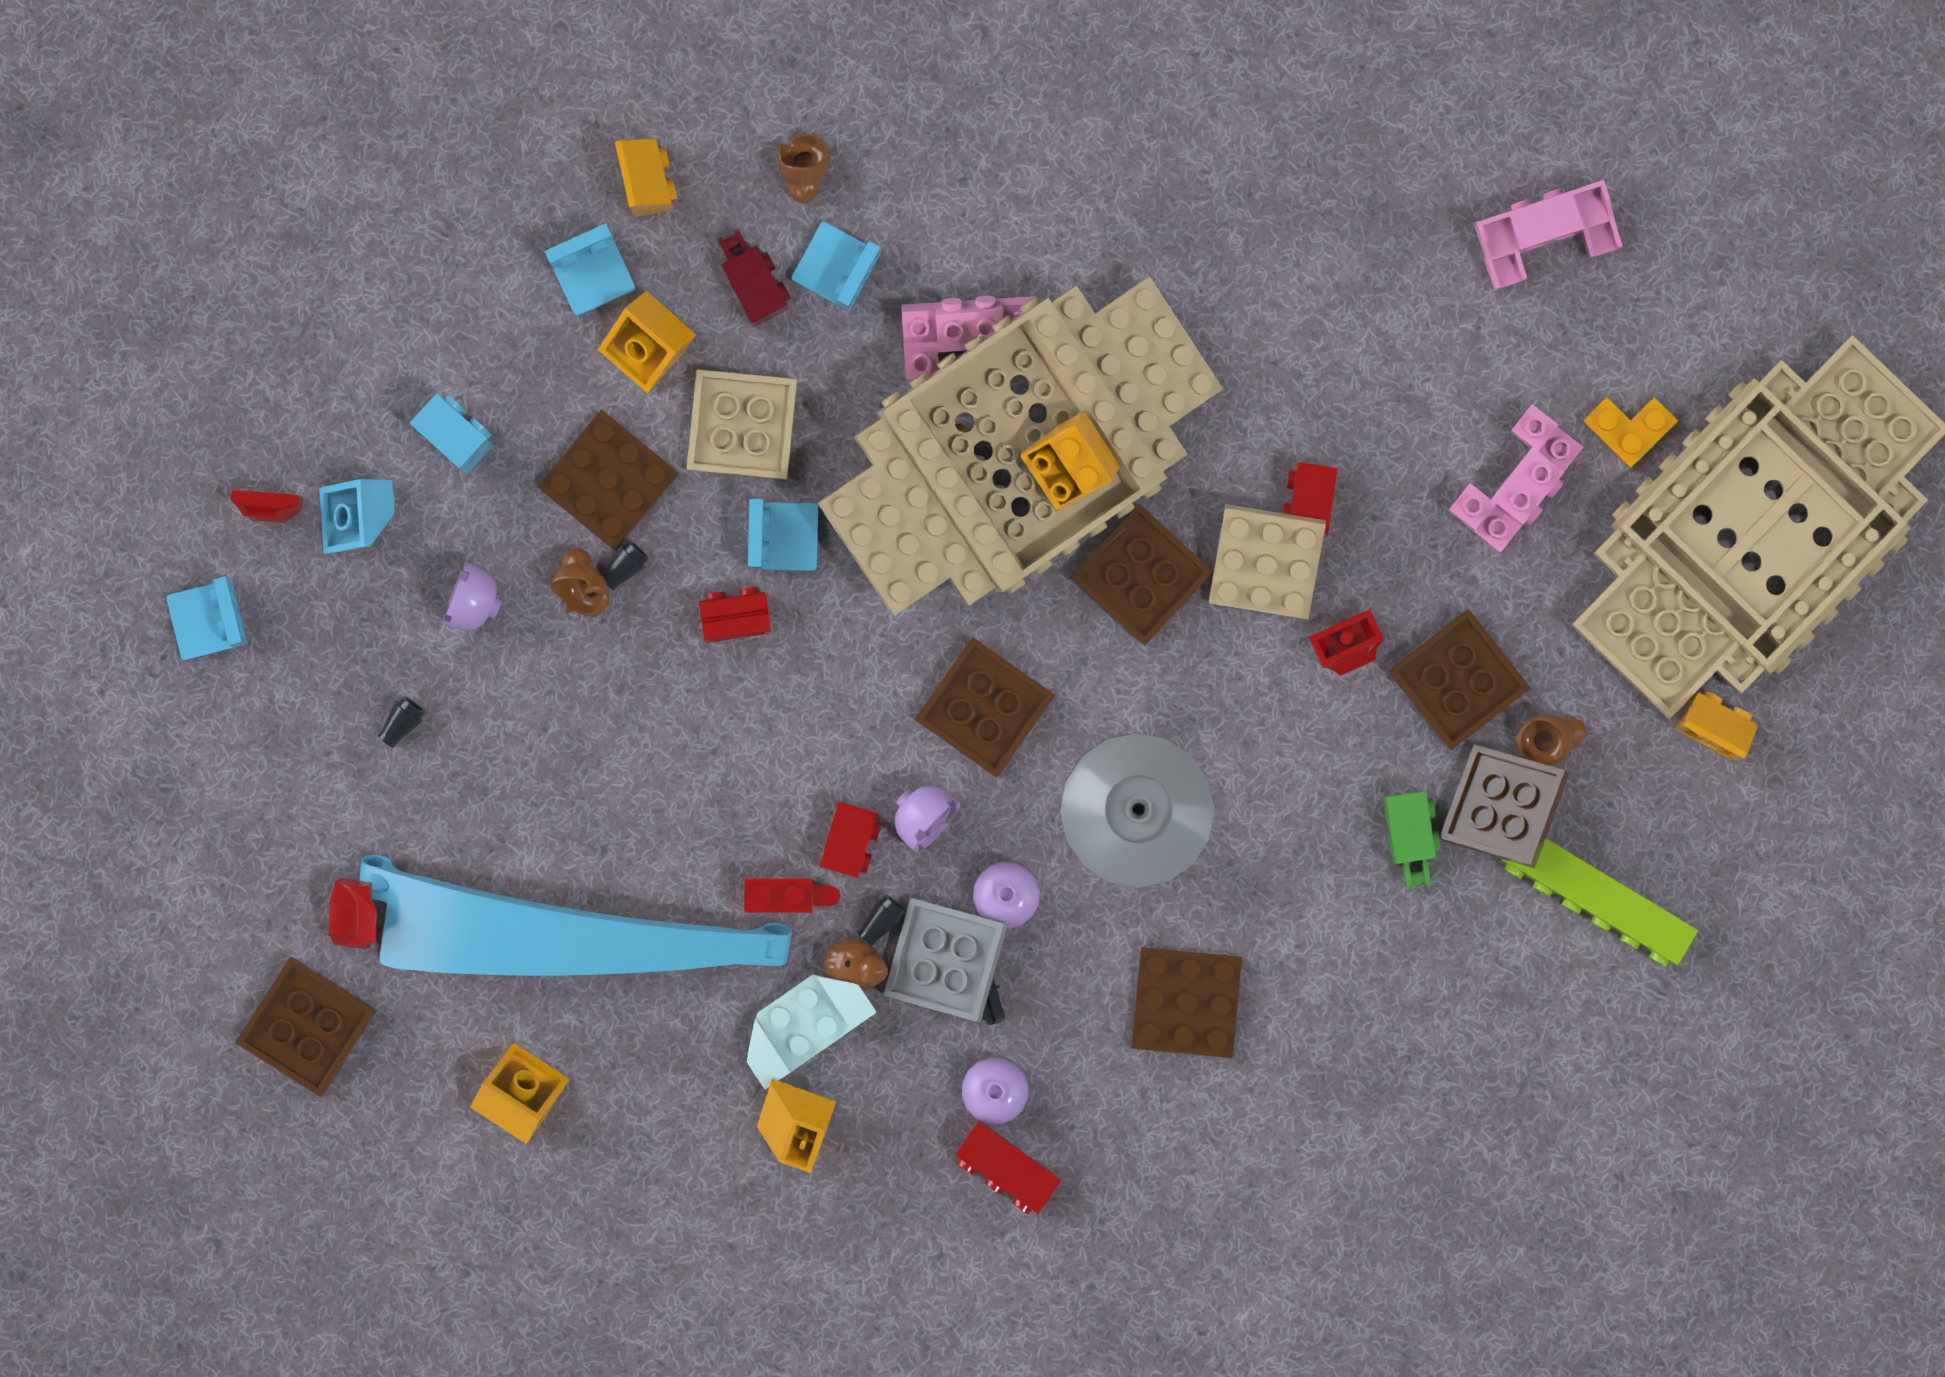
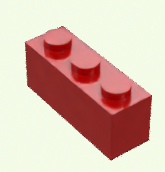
(1007, 1168)

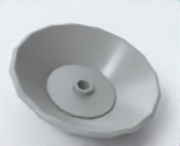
(1101, 819)

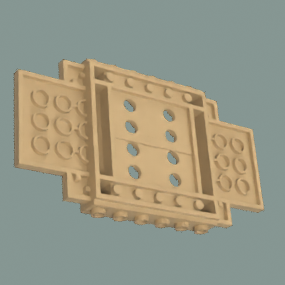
(932, 505)
(1686, 600)

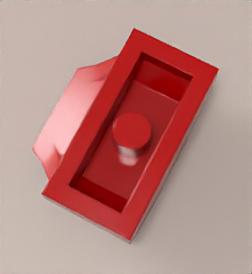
(266, 505)
(1348, 643)
(352, 914)

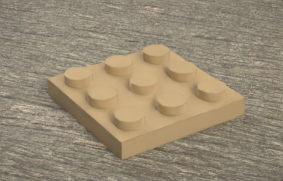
(742, 424)
(1267, 561)

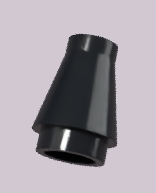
(625, 564)
(401, 721)
(883, 917)

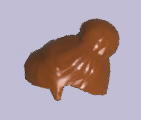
(803, 180)
(580, 584)
(1564, 735)
(865, 967)

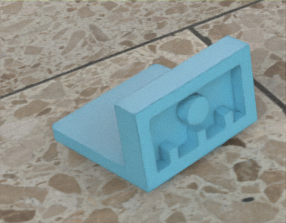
(836, 265)
(590, 270)
(782, 536)
(207, 619)

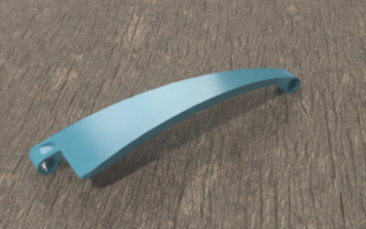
(483, 933)

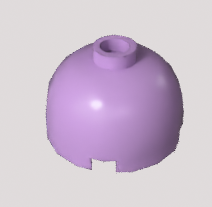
(472, 599)
(923, 815)
(1006, 894)
(995, 1090)

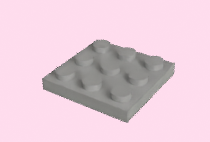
(945, 960)

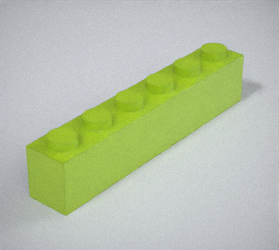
(1608, 903)

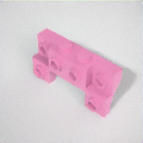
(1542, 223)
(949, 326)
(1533, 478)

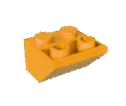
(1071, 461)
(795, 1124)

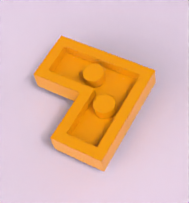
(1628, 437)

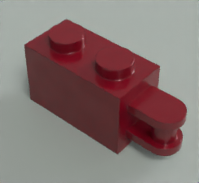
(753, 280)

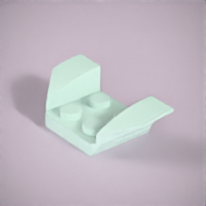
(804, 1025)

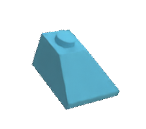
(354, 513)

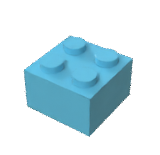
(451, 433)

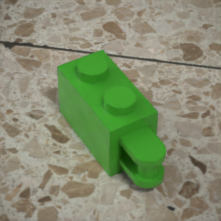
(1412, 834)

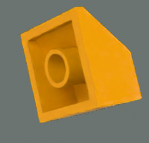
(644, 176)
(646, 341)
(1717, 726)
(519, 1093)

